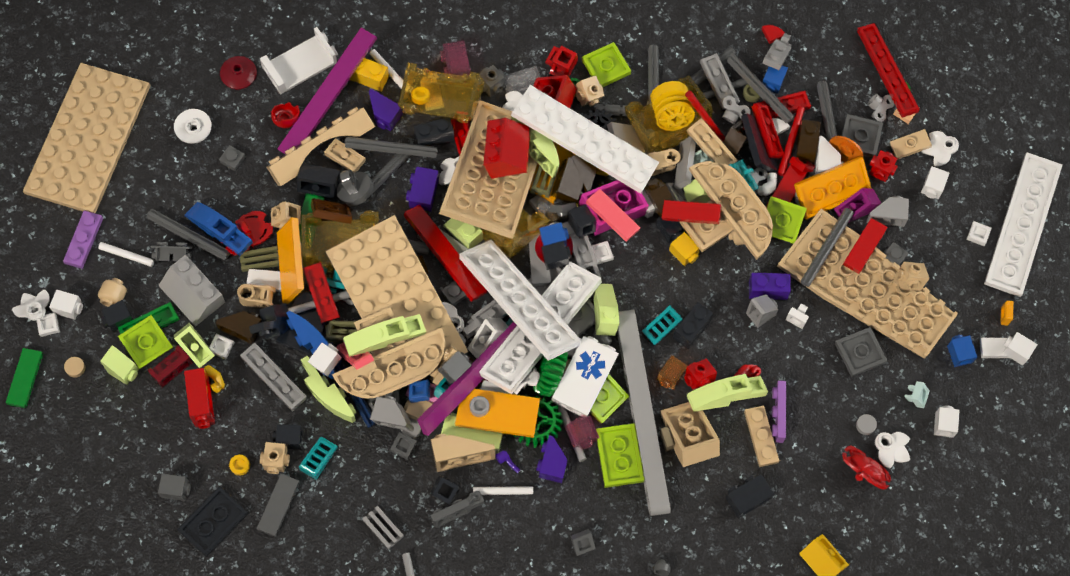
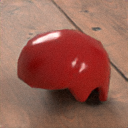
(285, 115)

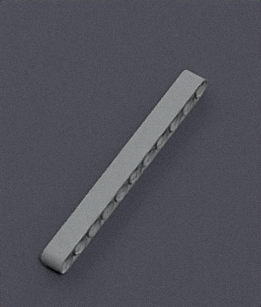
(642, 414)

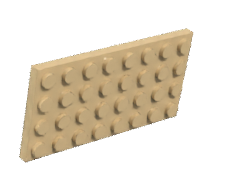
(87, 138)
(476, 197)
(384, 273)

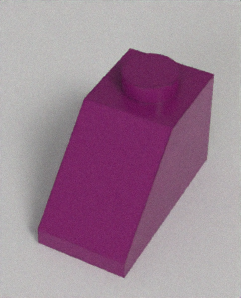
(860, 203)

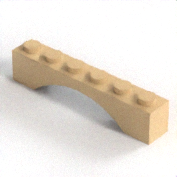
(288, 166)

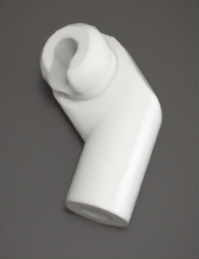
(769, 187)

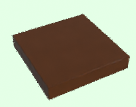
(331, 211)

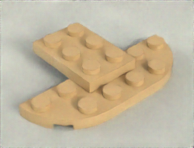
(740, 209)
(394, 365)

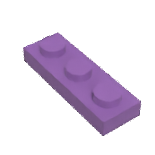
(83, 239)
(779, 411)

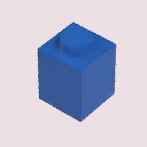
(774, 78)
(553, 234)
(962, 350)

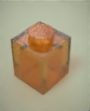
(672, 373)

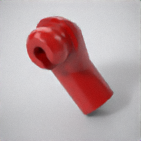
(749, 370)

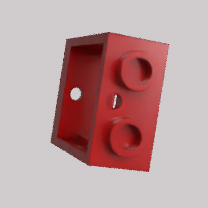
(199, 398)

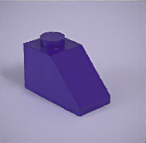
(384, 110)

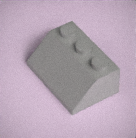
(191, 290)

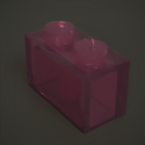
(455, 58)

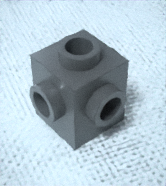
(493, 79)

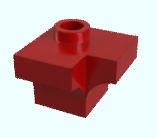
(562, 61)

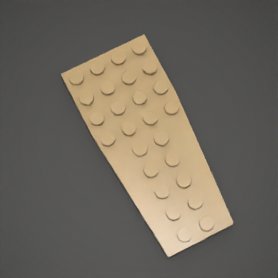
(874, 295)

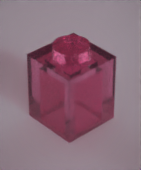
(582, 432)

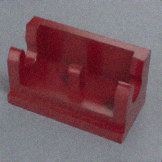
(170, 367)

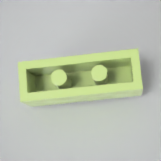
(474, 434)

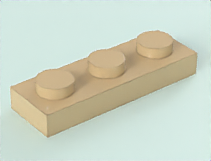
(710, 143)
(761, 436)

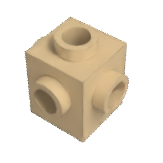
(589, 91)
(283, 212)
(912, 276)
(274, 457)

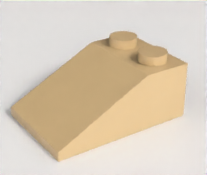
(691, 434)
(457, 452)

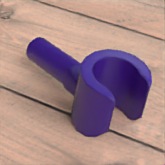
(503, 456)

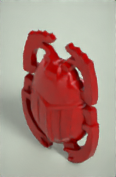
(253, 228)
(866, 467)

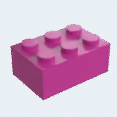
(623, 196)

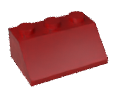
(558, 88)
(506, 148)

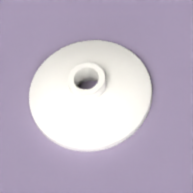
(190, 119)

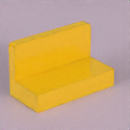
(823, 557)

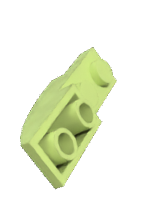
(543, 151)
(384, 333)
(724, 391)
(329, 397)

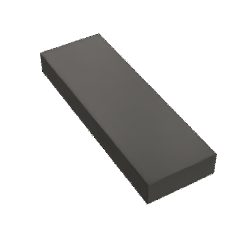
(278, 505)

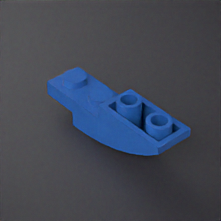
(219, 227)
(307, 334)

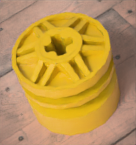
(671, 106)

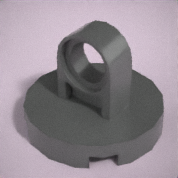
(354, 187)

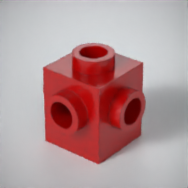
(883, 165)
(700, 374)

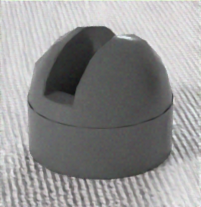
(662, 568)

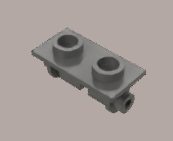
(163, 251)

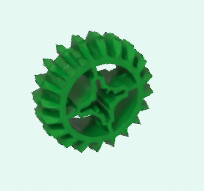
(550, 374)
(543, 421)

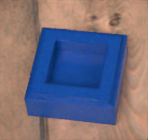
(419, 391)

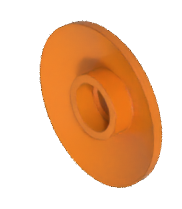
(846, 147)

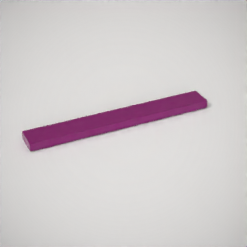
(329, 90)
(460, 388)

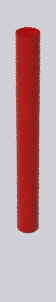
(704, 115)
(791, 140)

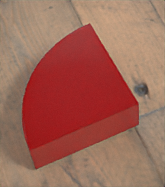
(772, 33)
(808, 167)

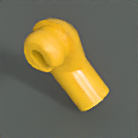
(217, 378)

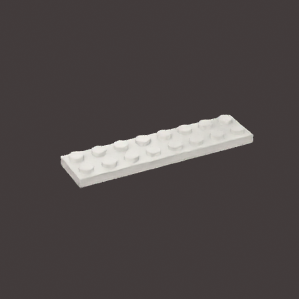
(585, 138)
(1023, 224)
(520, 300)
(517, 353)

